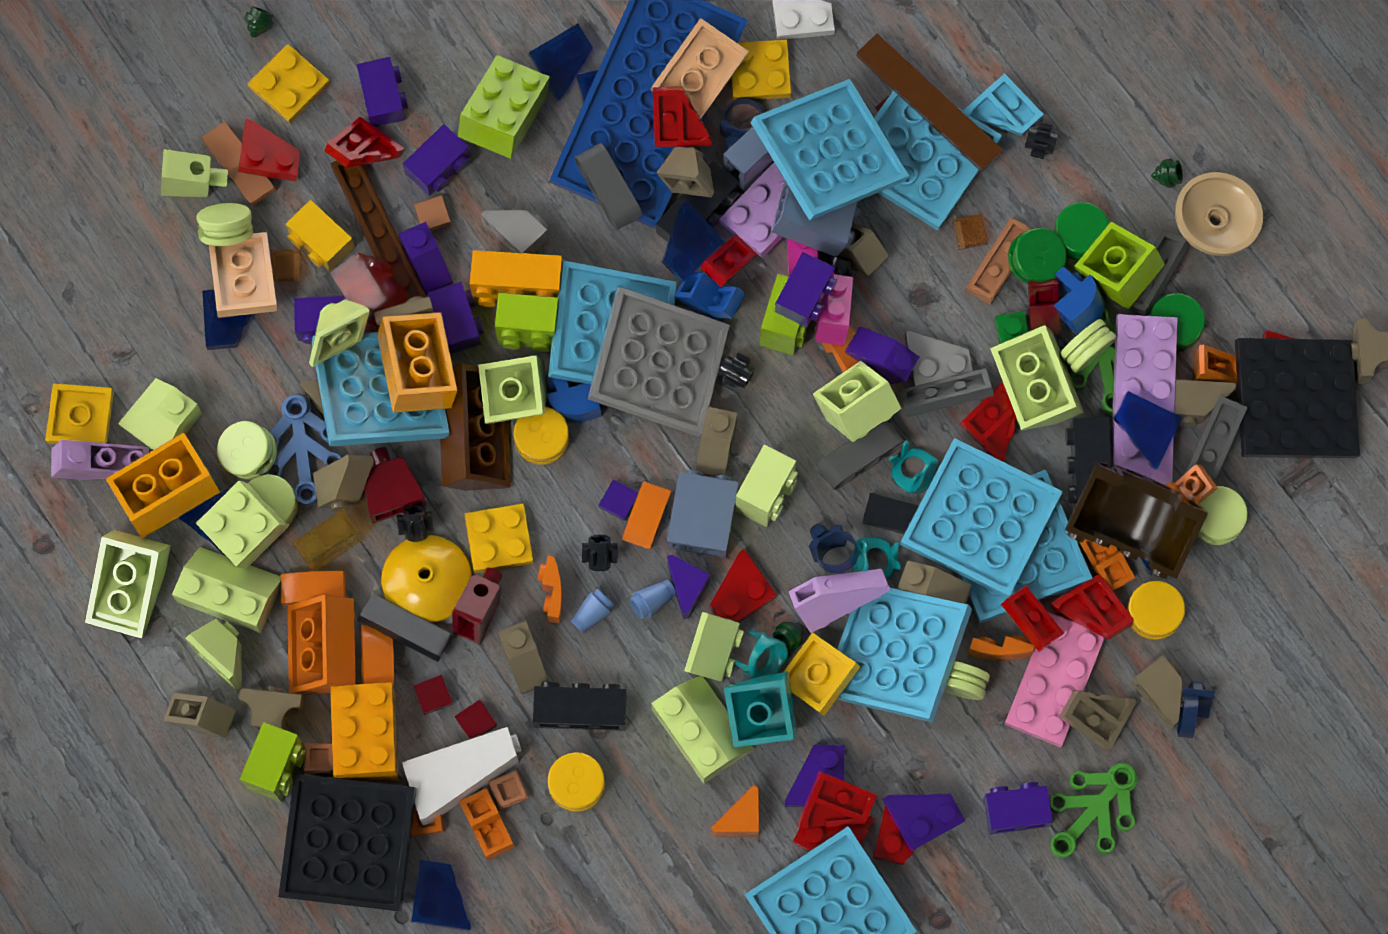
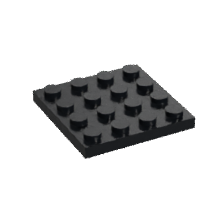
(1297, 398)
(347, 842)

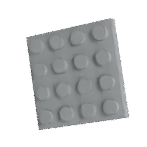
(658, 361)

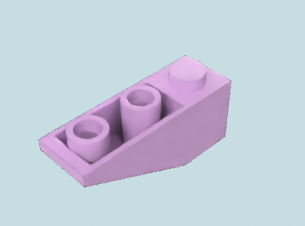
(91, 460)
(833, 596)

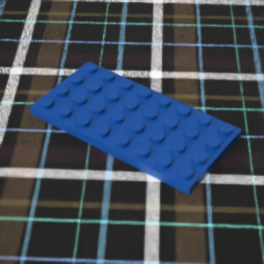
(621, 102)

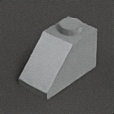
(516, 229)

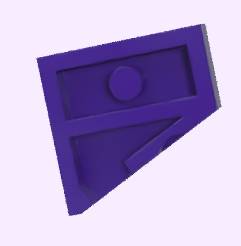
(821, 758)
(923, 816)

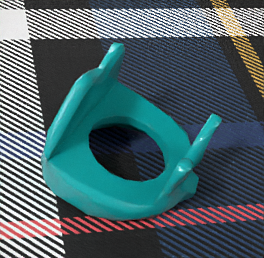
(920, 481)
(868, 543)
(778, 655)

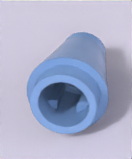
(651, 599)
(592, 610)

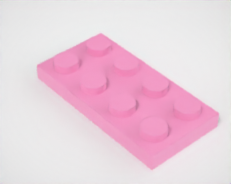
(1051, 680)

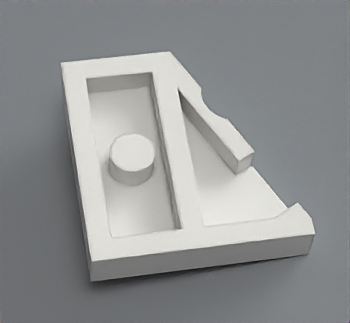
(802, 18)

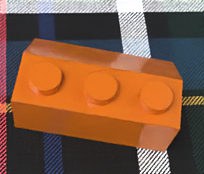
(321, 644)

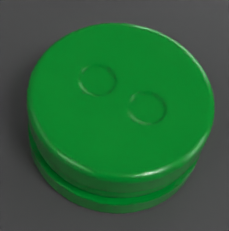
(1079, 227)
(1036, 255)
(1188, 314)

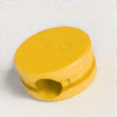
(542, 437)
(1156, 610)
(576, 782)

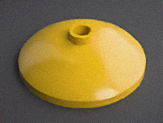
(430, 597)

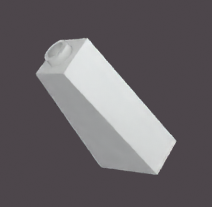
(459, 771)

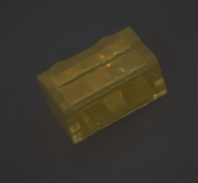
(327, 541)

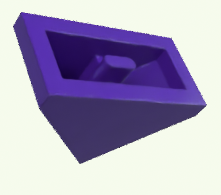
(688, 583)

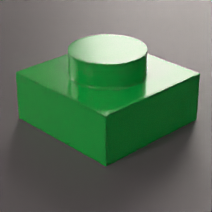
(1010, 326)

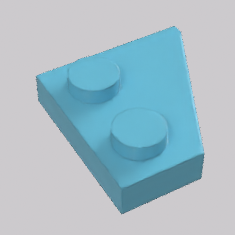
(1005, 108)

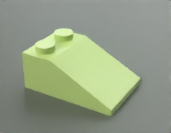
(126, 582)

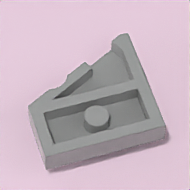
(937, 358)

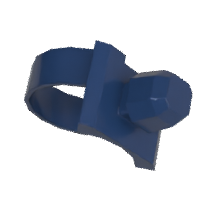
(730, 132)
(826, 540)
(1195, 704)

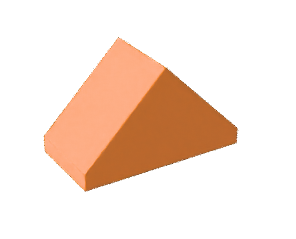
(1214, 365)
(741, 818)

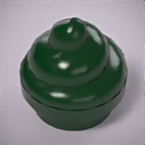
(258, 21)
(1168, 173)
(790, 634)

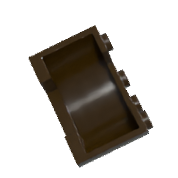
(1137, 517)

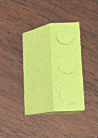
(1037, 379)
(227, 591)
(699, 727)

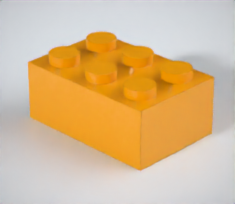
(513, 274)
(417, 362)
(162, 485)
(364, 732)

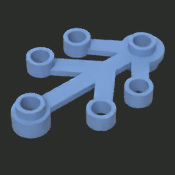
(300, 444)

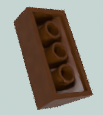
(473, 452)

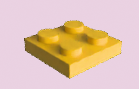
(763, 71)
(288, 83)
(79, 413)
(499, 538)
(820, 673)

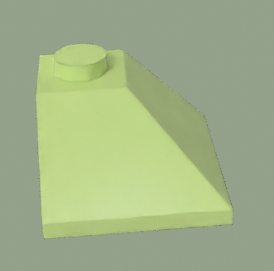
(338, 329)
(513, 389)
(160, 415)
(220, 649)

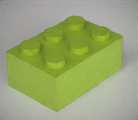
(503, 106)

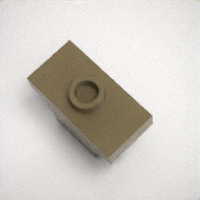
(1368, 350)
(271, 706)

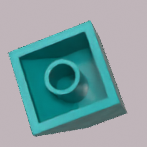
(761, 710)

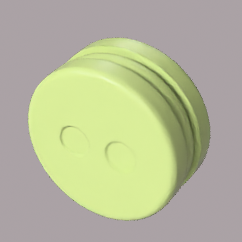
(224, 224)
(1088, 345)
(246, 450)
(277, 495)
(1225, 516)
(967, 681)

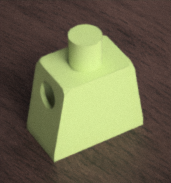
(189, 174)

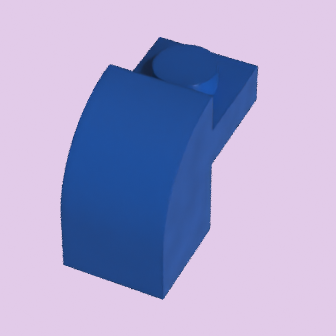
(708, 298)
(1082, 303)
(572, 401)

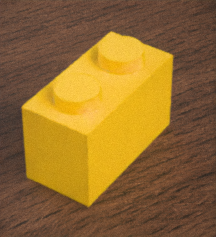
(319, 236)

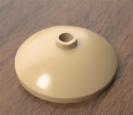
(1229, 203)

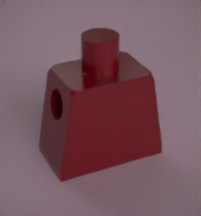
(390, 487)
(477, 606)

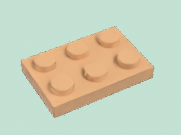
(702, 65)
(243, 277)

